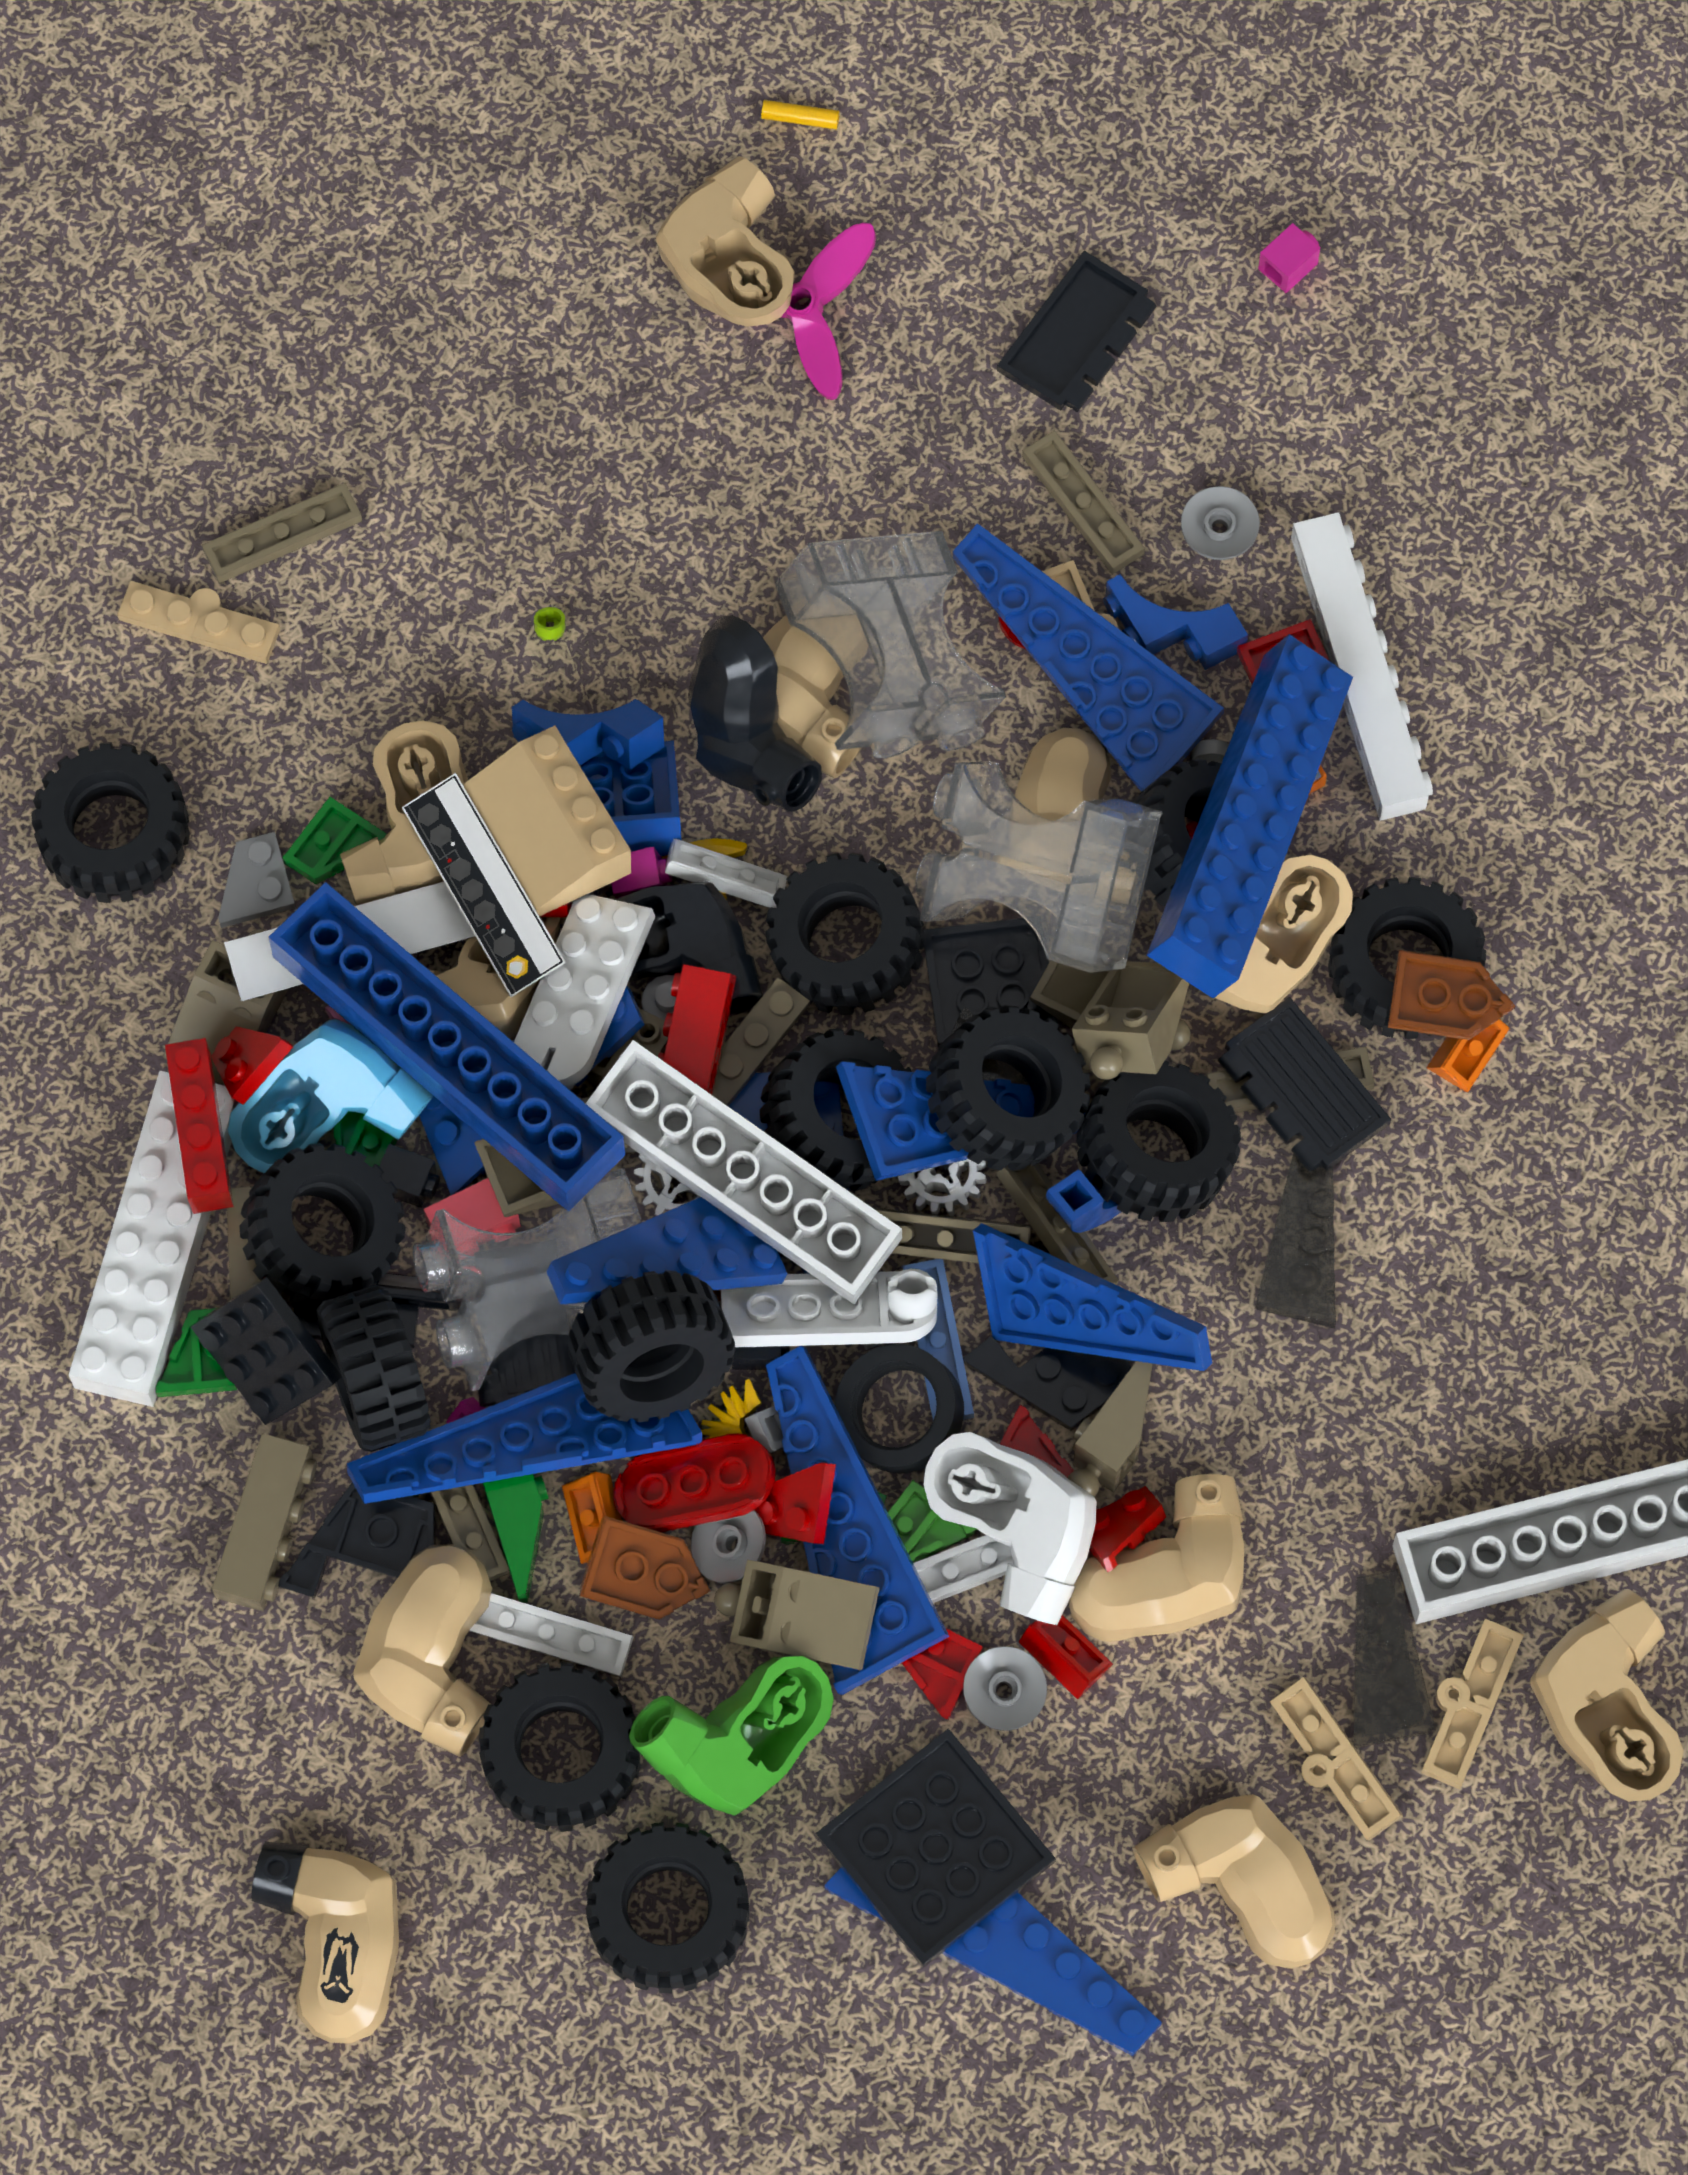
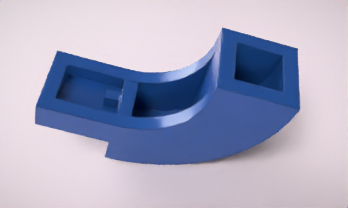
(1080, 1203)

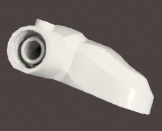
(1021, 1506)

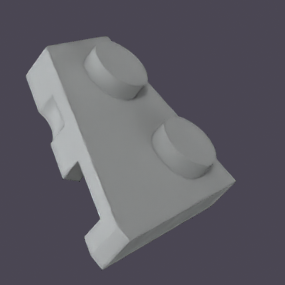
(255, 882)

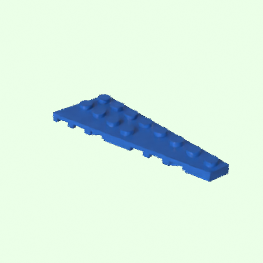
(1119, 689)
(515, 1438)
(859, 1533)
(1041, 1964)

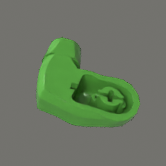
(742, 1742)

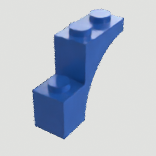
(1208, 633)
(623, 733)

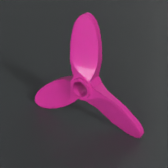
(823, 281)

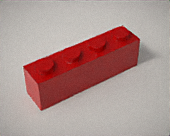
(698, 1023)
(199, 1125)

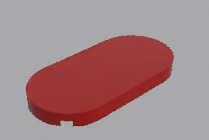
(695, 1483)

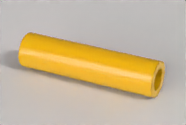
(800, 114)

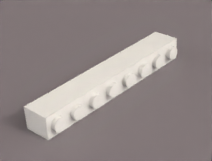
(1358, 648)

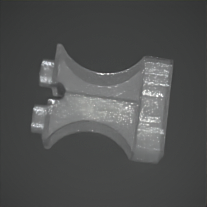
(884, 625)
(1066, 877)
(506, 1274)

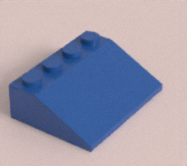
(640, 799)

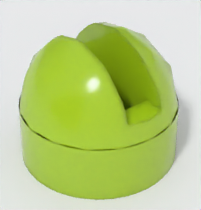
(549, 614)

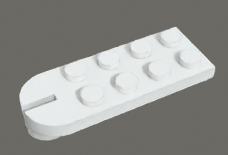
(581, 996)
(808, 1312)

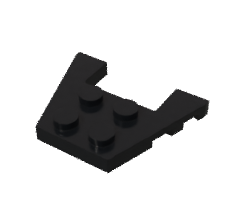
(1055, 1381)
(368, 1535)

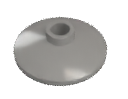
(1224, 507)
(713, 1546)
(1016, 1670)

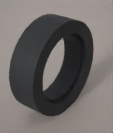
(872, 1367)

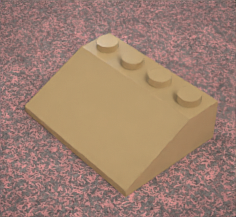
(549, 822)

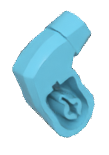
(314, 1089)

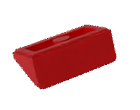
(1065, 1654)

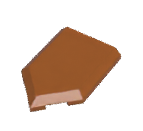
(1444, 996)
(641, 1570)

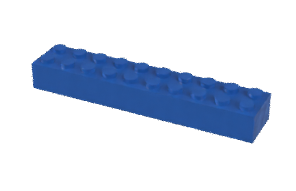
(1250, 817)
(447, 1046)

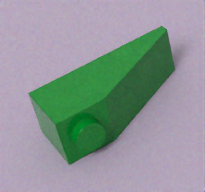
(518, 1521)

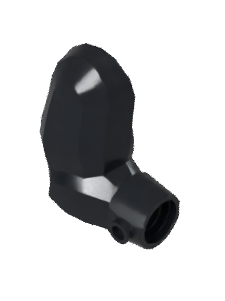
(738, 716)
(696, 930)

